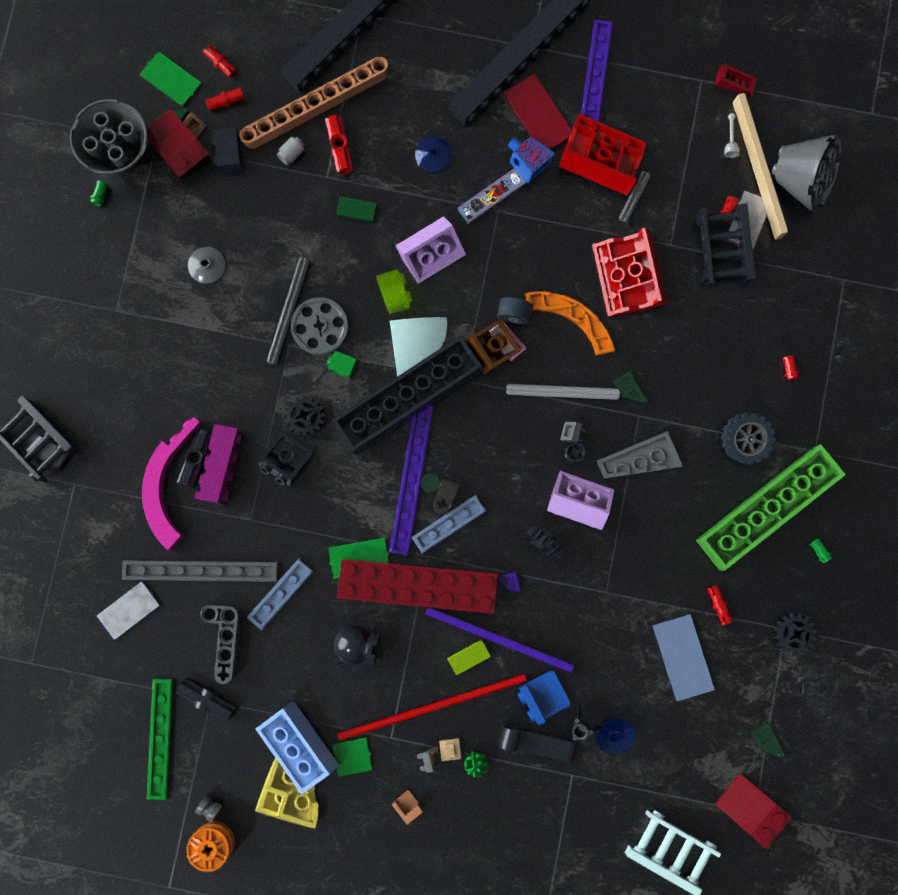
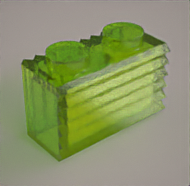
(393, 291)

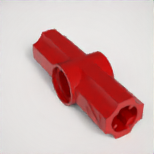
(340, 154)

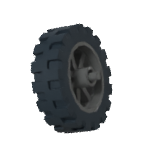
(765, 443)

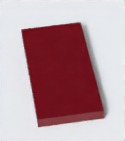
(538, 113)

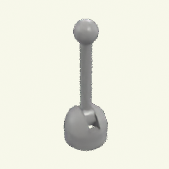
(731, 149)

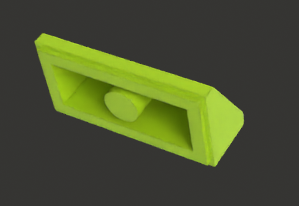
(468, 657)

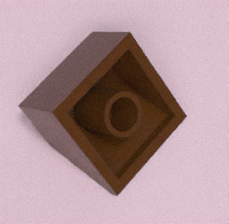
(493, 346)

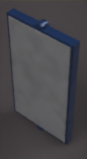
(128, 610)

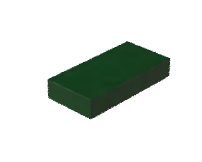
(356, 209)

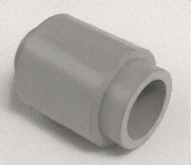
(290, 150)

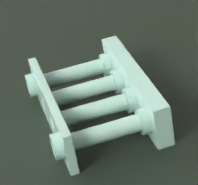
(673, 872)

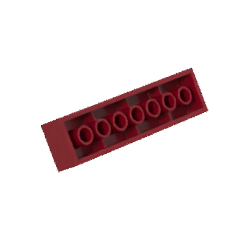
(417, 585)

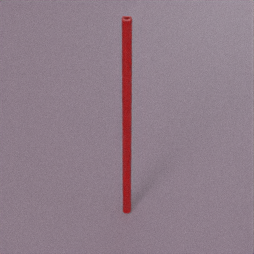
(432, 707)

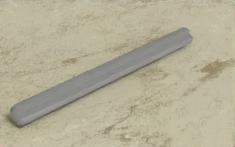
(563, 391)

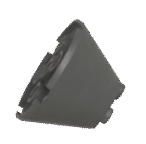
(108, 137)
(809, 169)

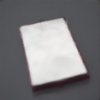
(757, 216)

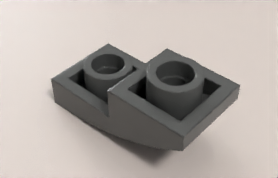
(46, 451)

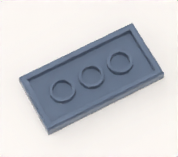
(683, 657)

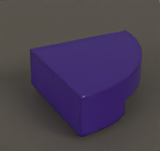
(509, 581)

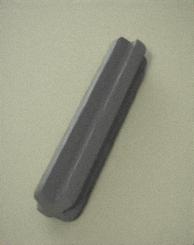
(634, 197)

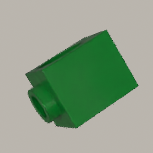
(341, 364)

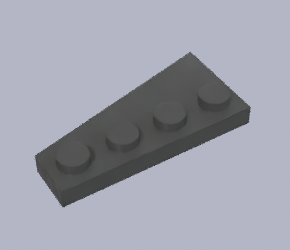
(648, 456)

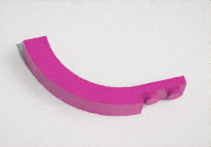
(153, 484)

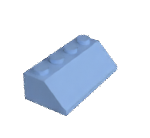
(297, 747)

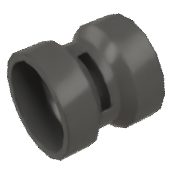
(208, 808)

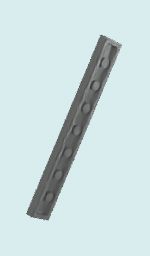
(200, 571)

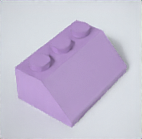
(431, 249)
(581, 500)

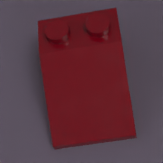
(175, 143)
(753, 811)

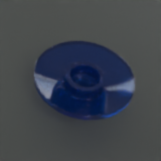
(437, 162)
(615, 736)

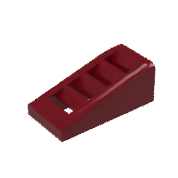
(726, 83)

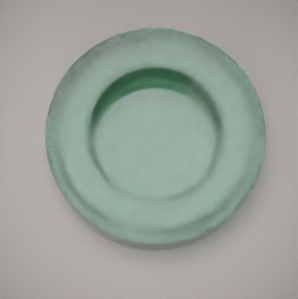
(430, 483)

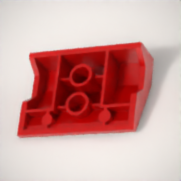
(603, 154)
(630, 273)

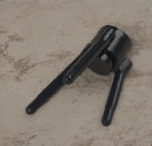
(581, 728)

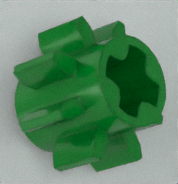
(476, 764)

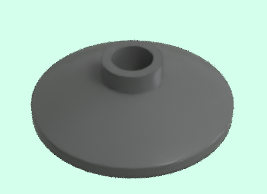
(211, 272)

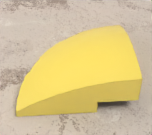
(284, 801)

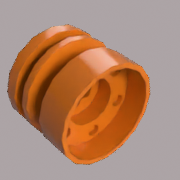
(216, 836)

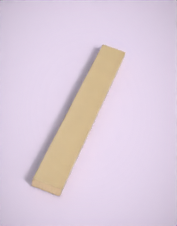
(760, 166)

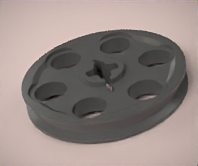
(327, 330)

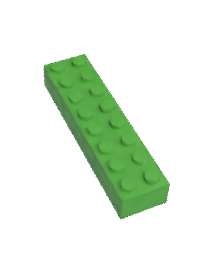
(770, 507)

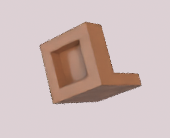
(407, 807)

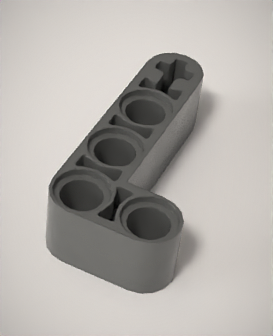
(222, 644)

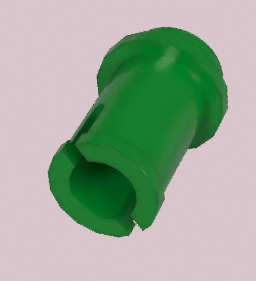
(99, 193)
(821, 551)

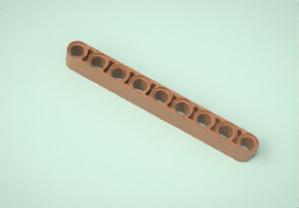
(310, 111)

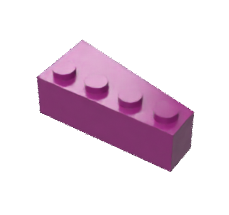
(219, 465)

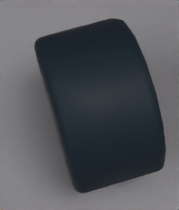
(515, 311)

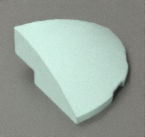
(416, 340)

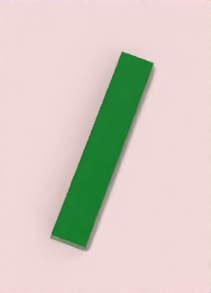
(160, 739)

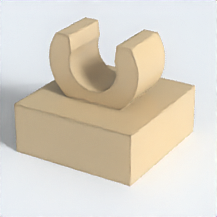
(450, 749)

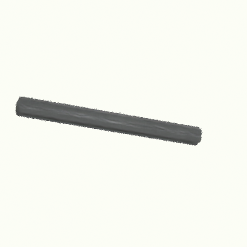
(288, 310)

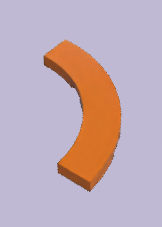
(578, 314)

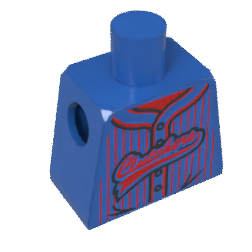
(530, 158)

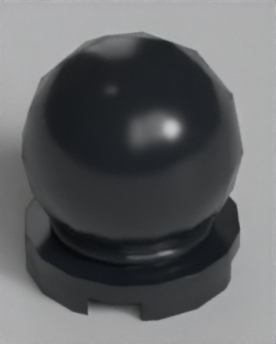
(357, 645)

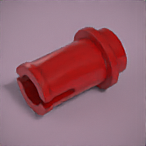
(730, 205)
(790, 368)

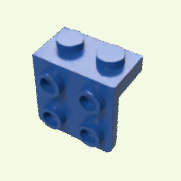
(543, 696)

